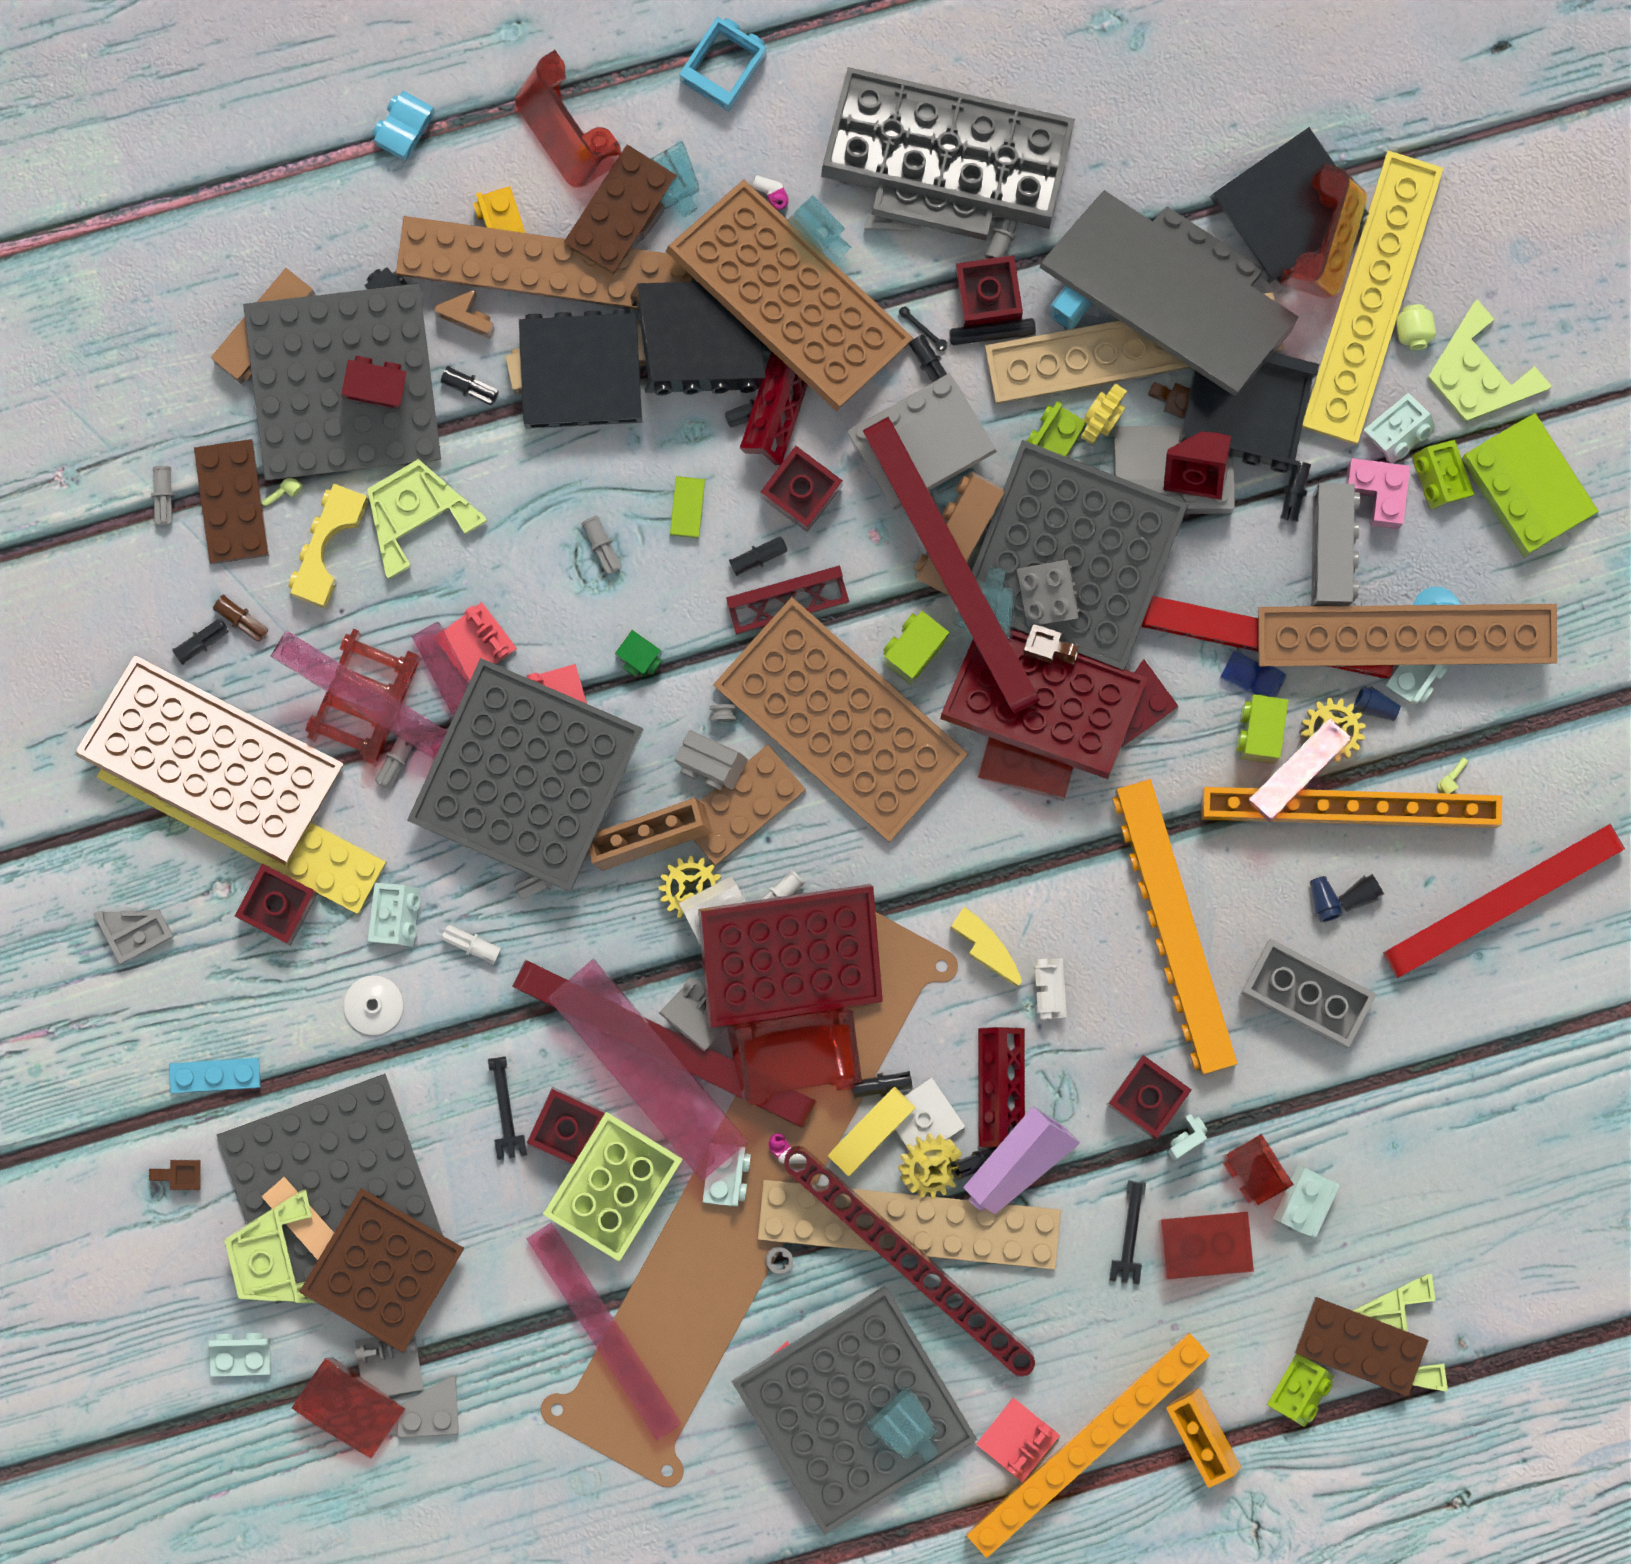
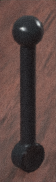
(941, 344)

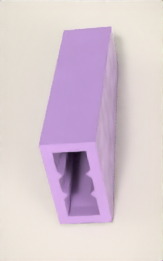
(1019, 1161)

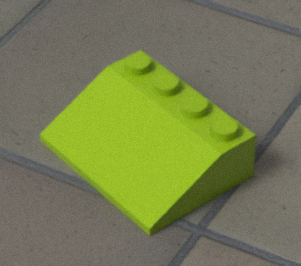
(1529, 485)

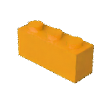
(1203, 1437)

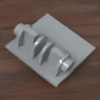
(1048, 593)
(689, 1014)
(389, 1368)

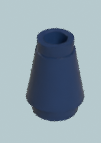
(1376, 704)
(1325, 901)

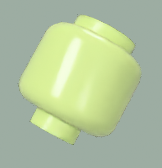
(1416, 326)

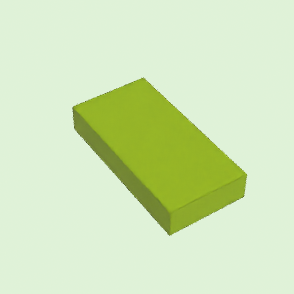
(687, 507)

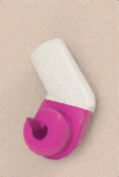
(774, 191)
(779, 1146)

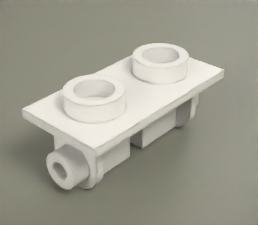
(1052, 998)

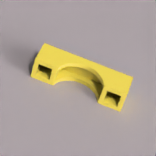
(341, 511)

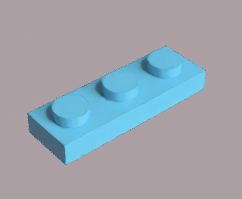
(215, 1075)

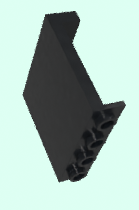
(1277, 207)
(694, 341)
(580, 369)
(1263, 416)

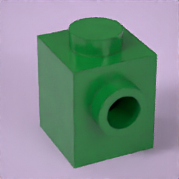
(638, 655)

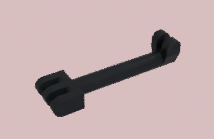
(509, 1139)
(1126, 1263)

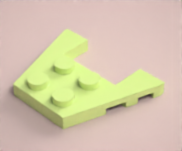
(1470, 378)
(409, 501)
(261, 1255)
(1391, 1310)

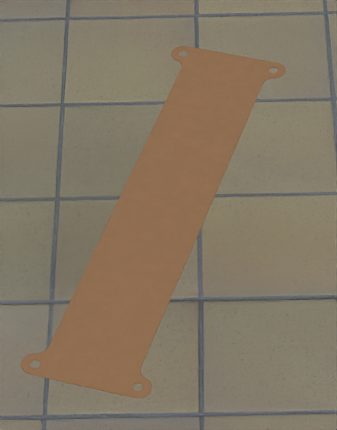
(710, 1254)

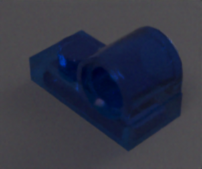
(1253, 679)

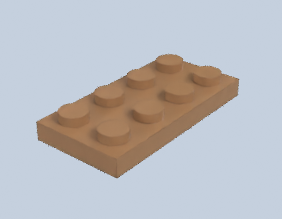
(758, 796)

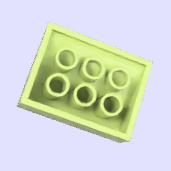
(612, 1186)

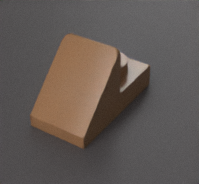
(458, 312)

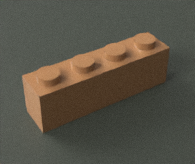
(234, 352)
(966, 522)
(650, 834)

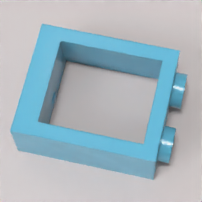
(706, 87)

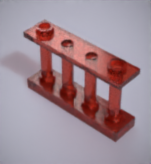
(369, 748)

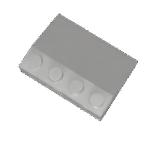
(936, 431)
(1142, 460)

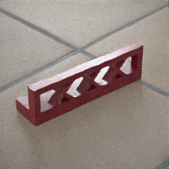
(770, 403)
(783, 589)
(995, 1085)

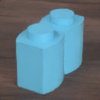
(403, 125)
(1069, 308)

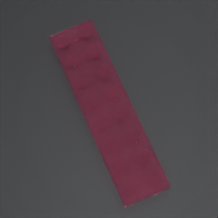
(648, 1069)

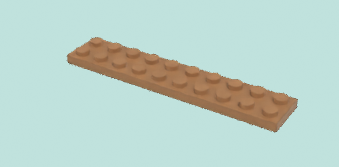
(524, 263)
(1407, 635)

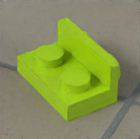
(1059, 430)
(1442, 474)
(1301, 1390)

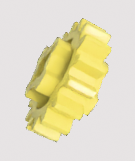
(1104, 414)
(1349, 720)
(681, 879)
(930, 1152)

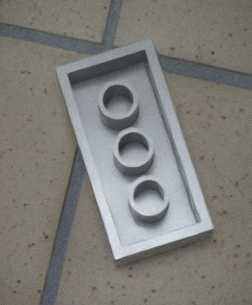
(1333, 544)
(1308, 993)

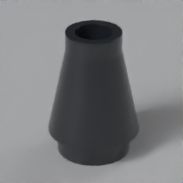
(1363, 892)

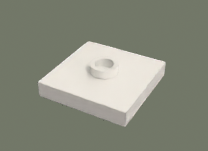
(931, 1115)

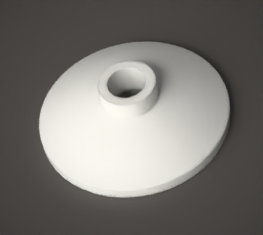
(388, 1010)

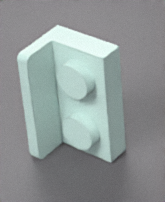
(1400, 428)
(1414, 681)
(394, 914)
(1184, 1143)
(725, 1184)
(1306, 1202)
(240, 1356)

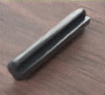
(992, 331)

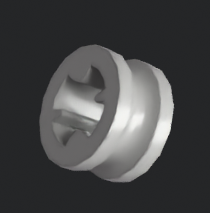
(722, 713)
(773, 1267)

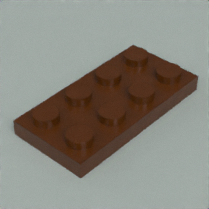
(620, 209)
(231, 501)
(1361, 1346)

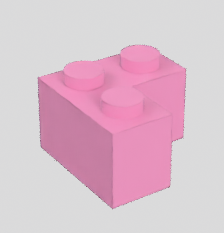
(1386, 485)

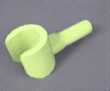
(289, 485)
(1447, 784)

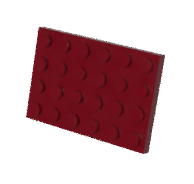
(1079, 713)
(790, 955)

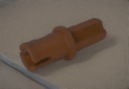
(240, 618)

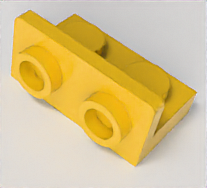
(499, 210)

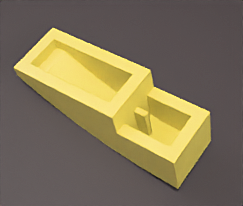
(987, 946)
(871, 1132)

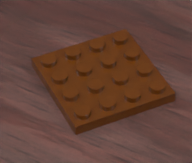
(381, 1270)

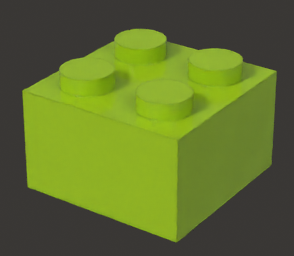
(916, 646)
(1263, 729)

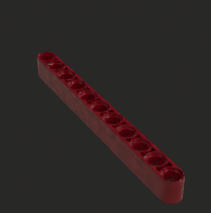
(951, 565)
(703, 1064)
(917, 1273)

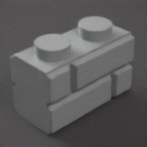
(710, 760)

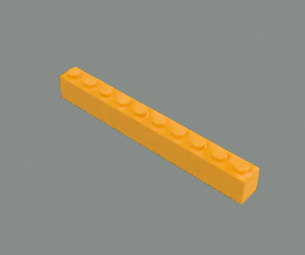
(1360, 808)
(1175, 927)
(1087, 1445)

